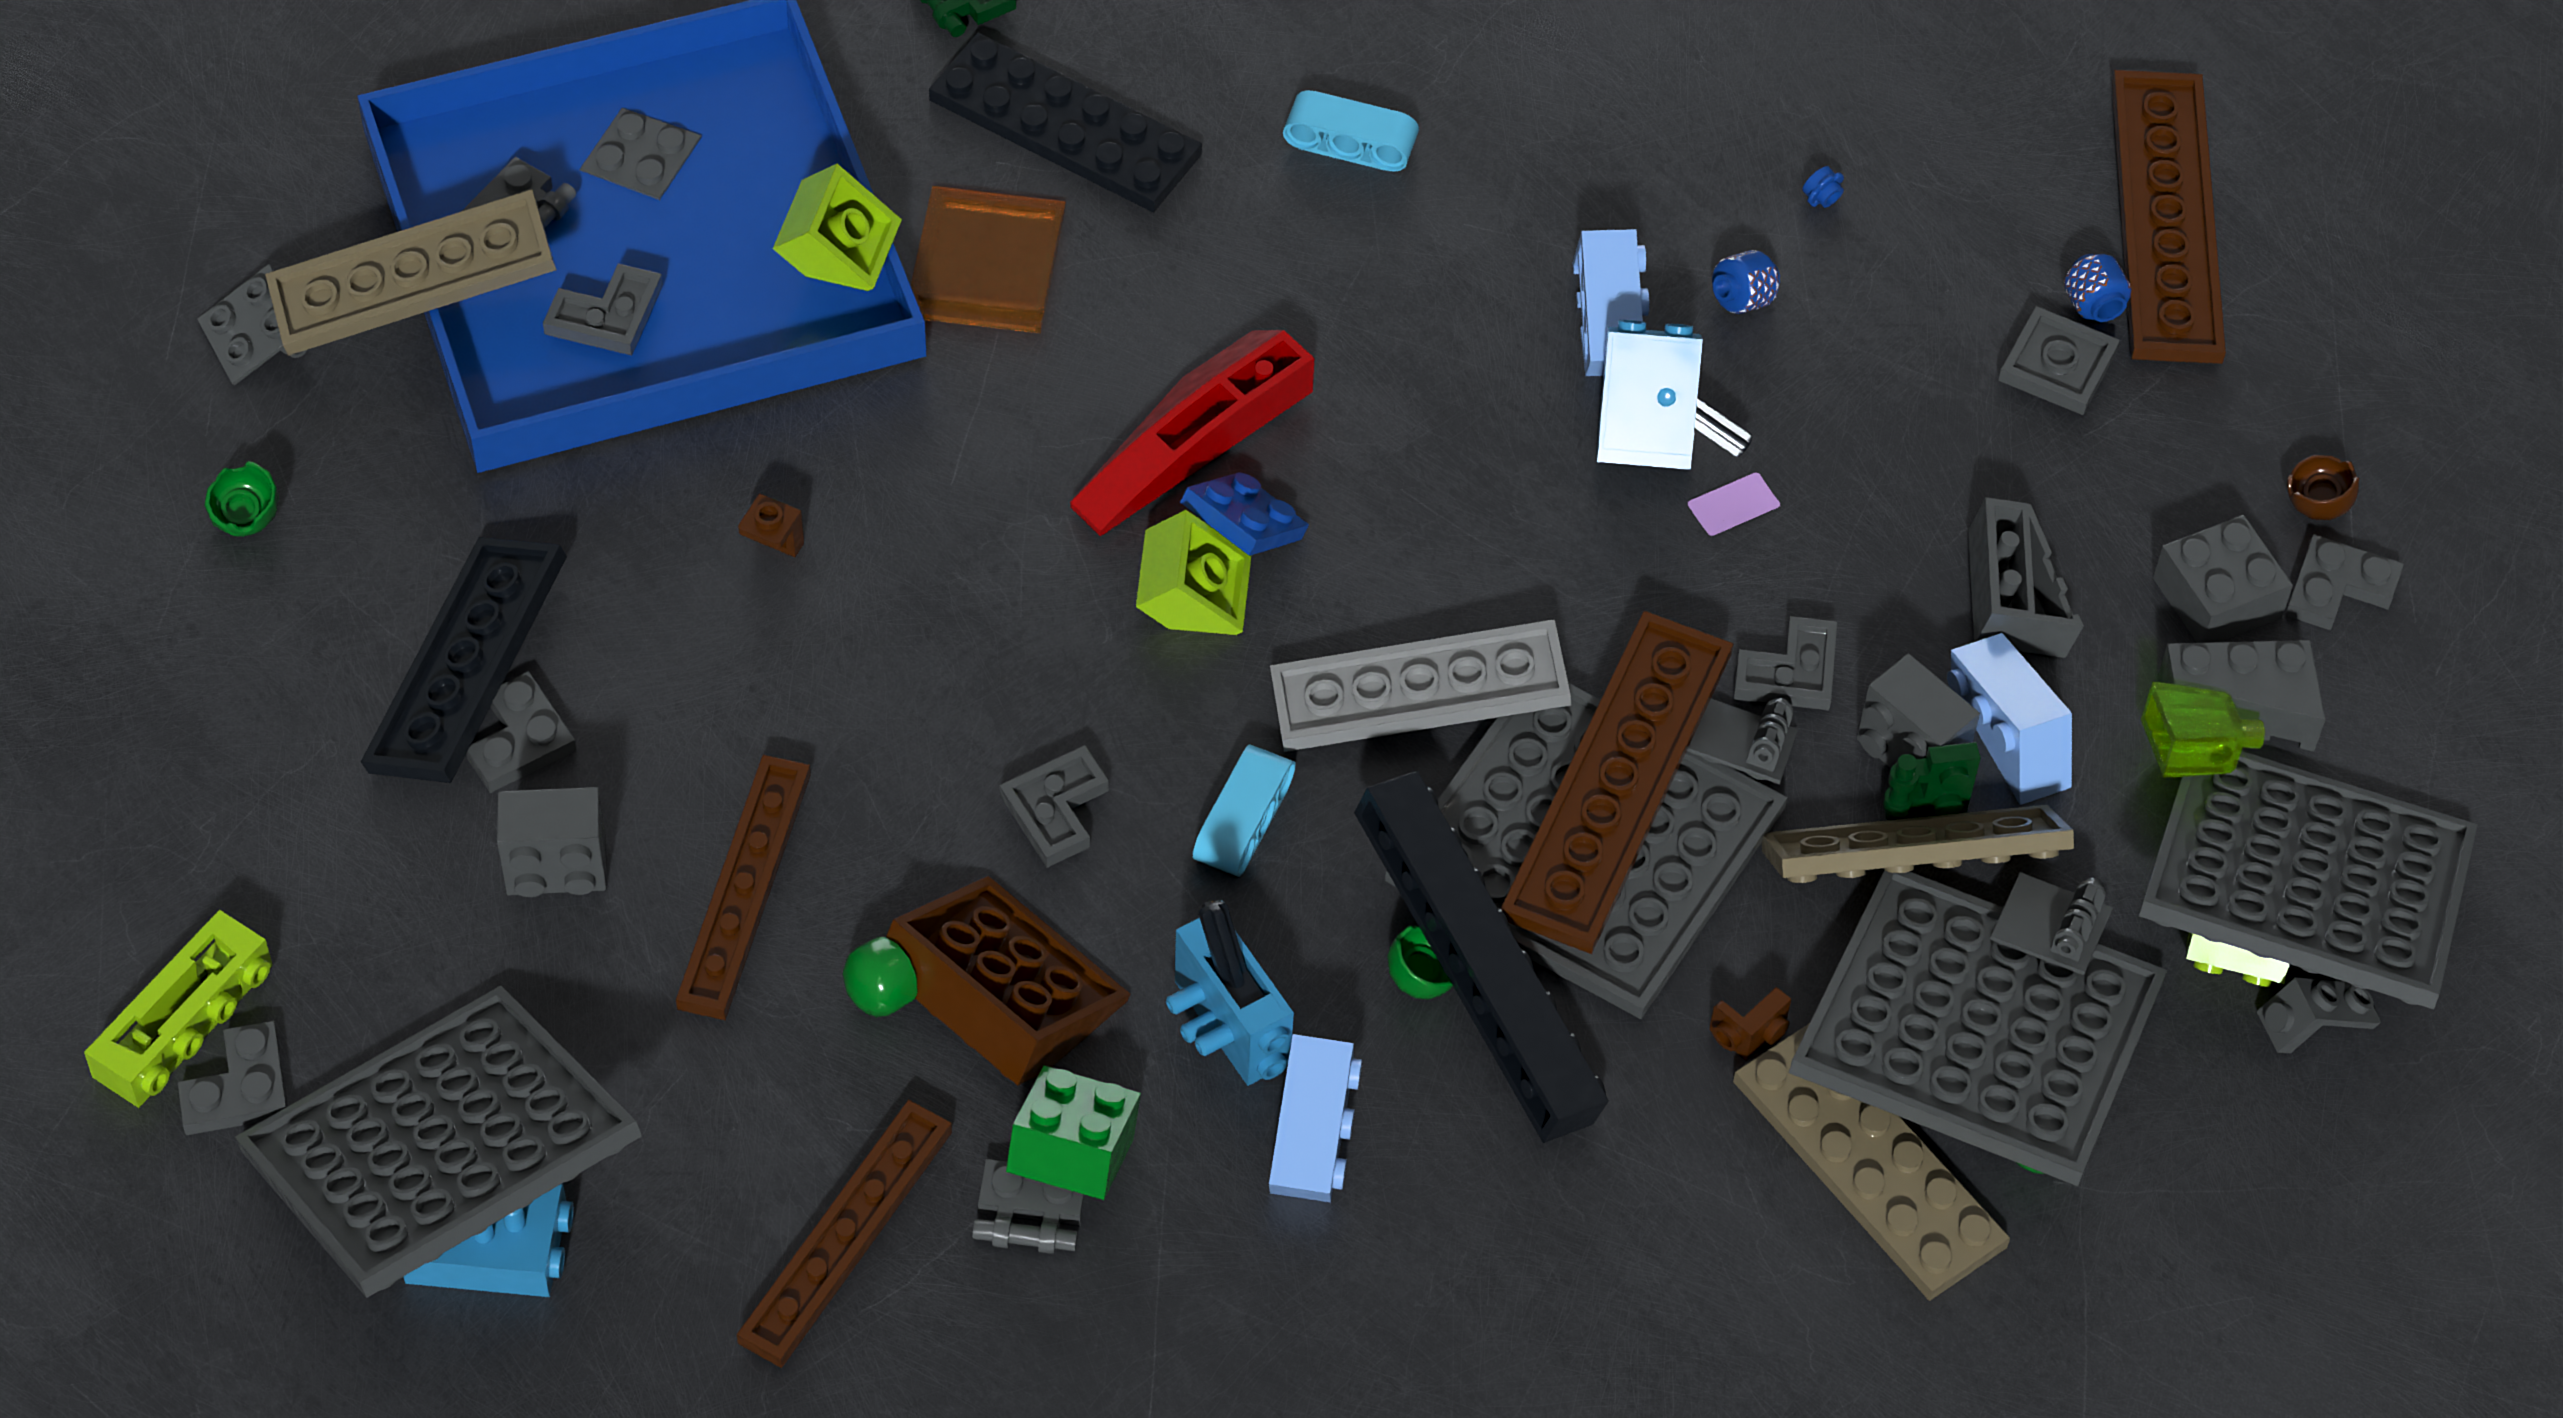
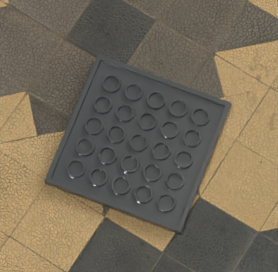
(1681, 875)
(2314, 876)
(1976, 1032)
(436, 1139)

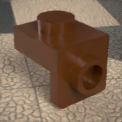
(774, 525)
(1749, 1033)

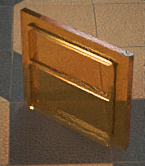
(987, 258)

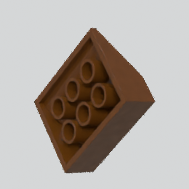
(1004, 978)

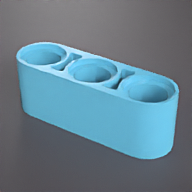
(1351, 130)
(1244, 810)

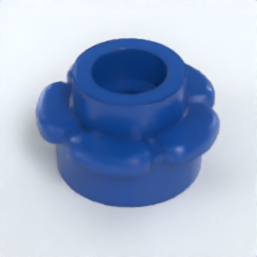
(1824, 187)

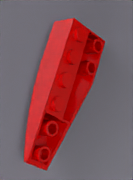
(1198, 423)

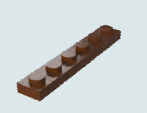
(743, 888)
(844, 1234)

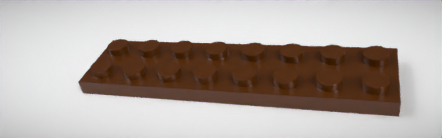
(2168, 217)
(1616, 782)

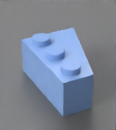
(1609, 288)
(2018, 719)
(1314, 1118)

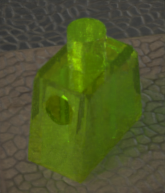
(2196, 730)

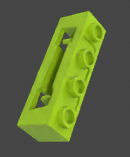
(179, 1009)

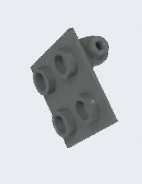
(244, 328)
(1745, 739)
(2054, 921)

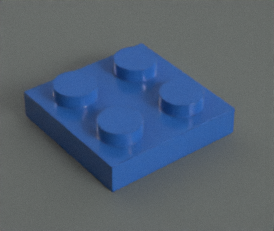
(1245, 513)

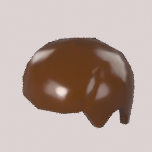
(2323, 487)

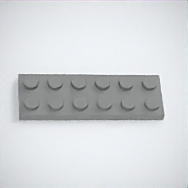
(1420, 685)

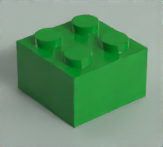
(1073, 1132)

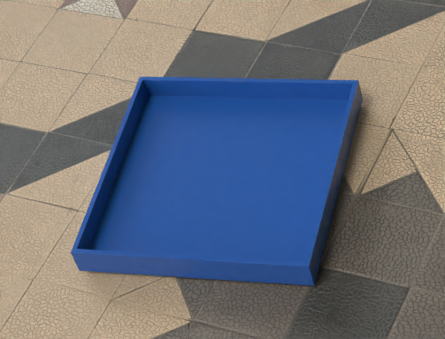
(730, 308)

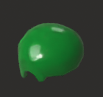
(242, 500)
(1415, 966)
(879, 977)

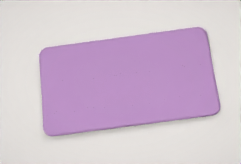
(1733, 504)

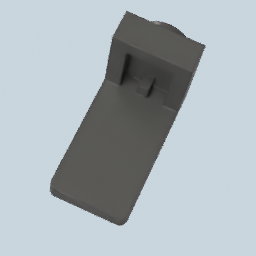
(2313, 1003)

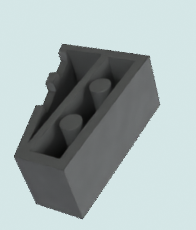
(2016, 583)
(2262, 677)

